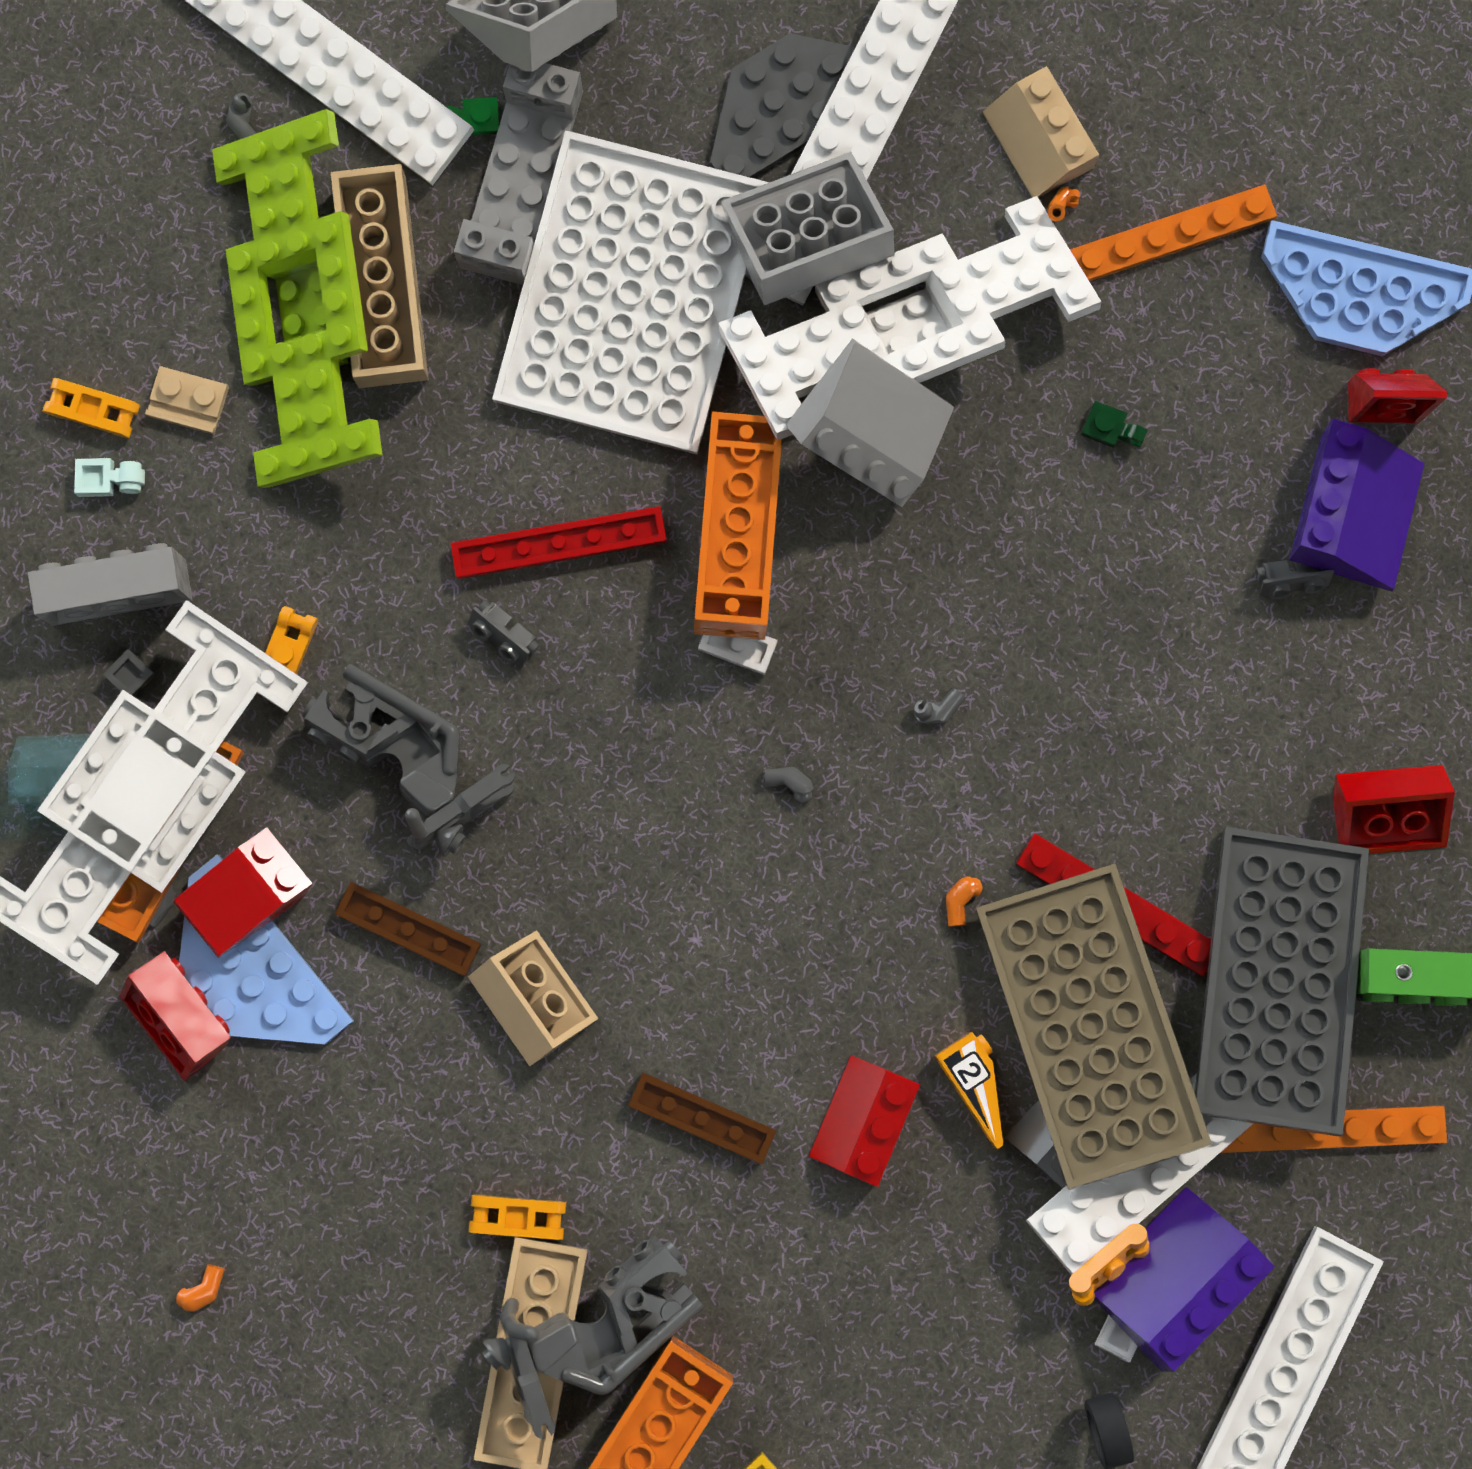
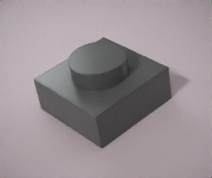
(129, 673)

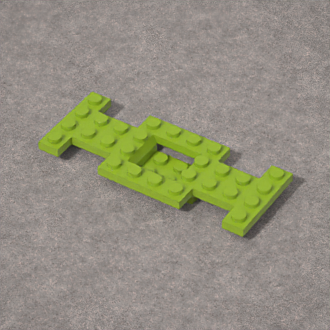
(315, 296)

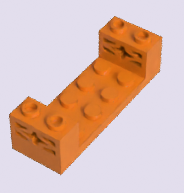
(738, 527)
(666, 1411)

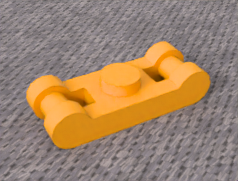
(91, 407)
(288, 650)
(517, 1217)
(1108, 1263)

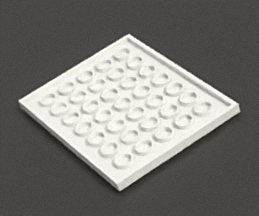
(626, 294)

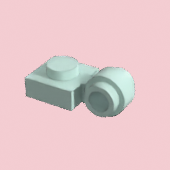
(98, 477)

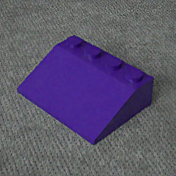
(1357, 506)
(1186, 1282)

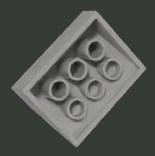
(531, 30)
(809, 228)
(873, 422)

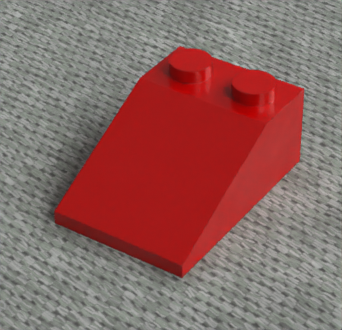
(1392, 397)
(243, 893)

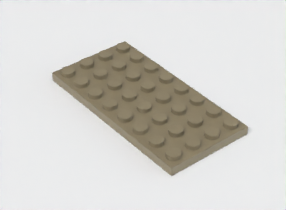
(1093, 1027)

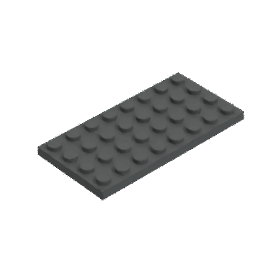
(1282, 981)

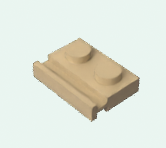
(187, 400)

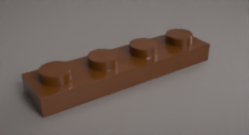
(408, 929)
(702, 1118)

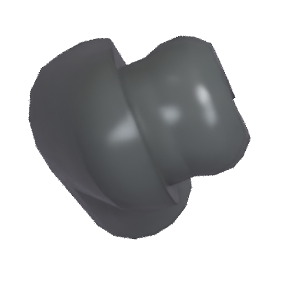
(793, 779)

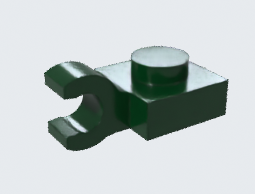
(1107, 425)

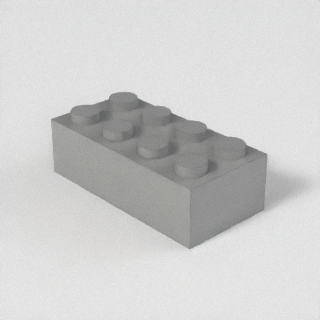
(109, 585)

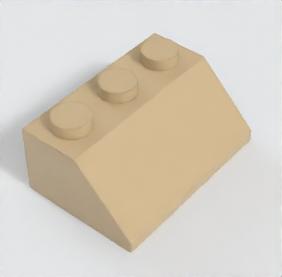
(1041, 133)
(532, 997)

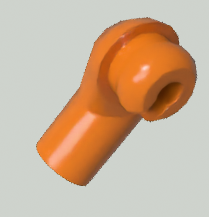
(1063, 198)
(958, 897)
(204, 1293)

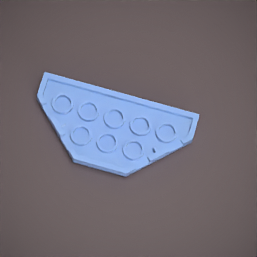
(1361, 291)
(262, 985)

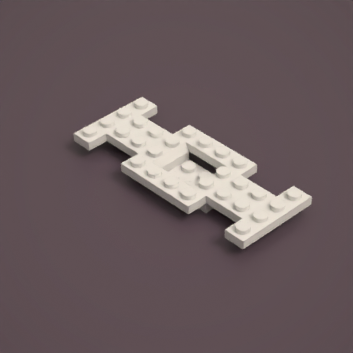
(919, 333)
(130, 784)

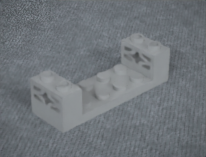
(519, 172)

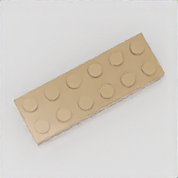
(385, 273)

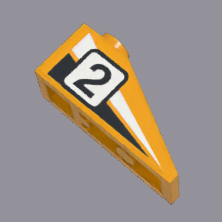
(973, 1077)

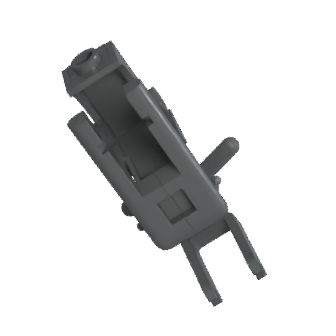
(426, 750)
(600, 1352)

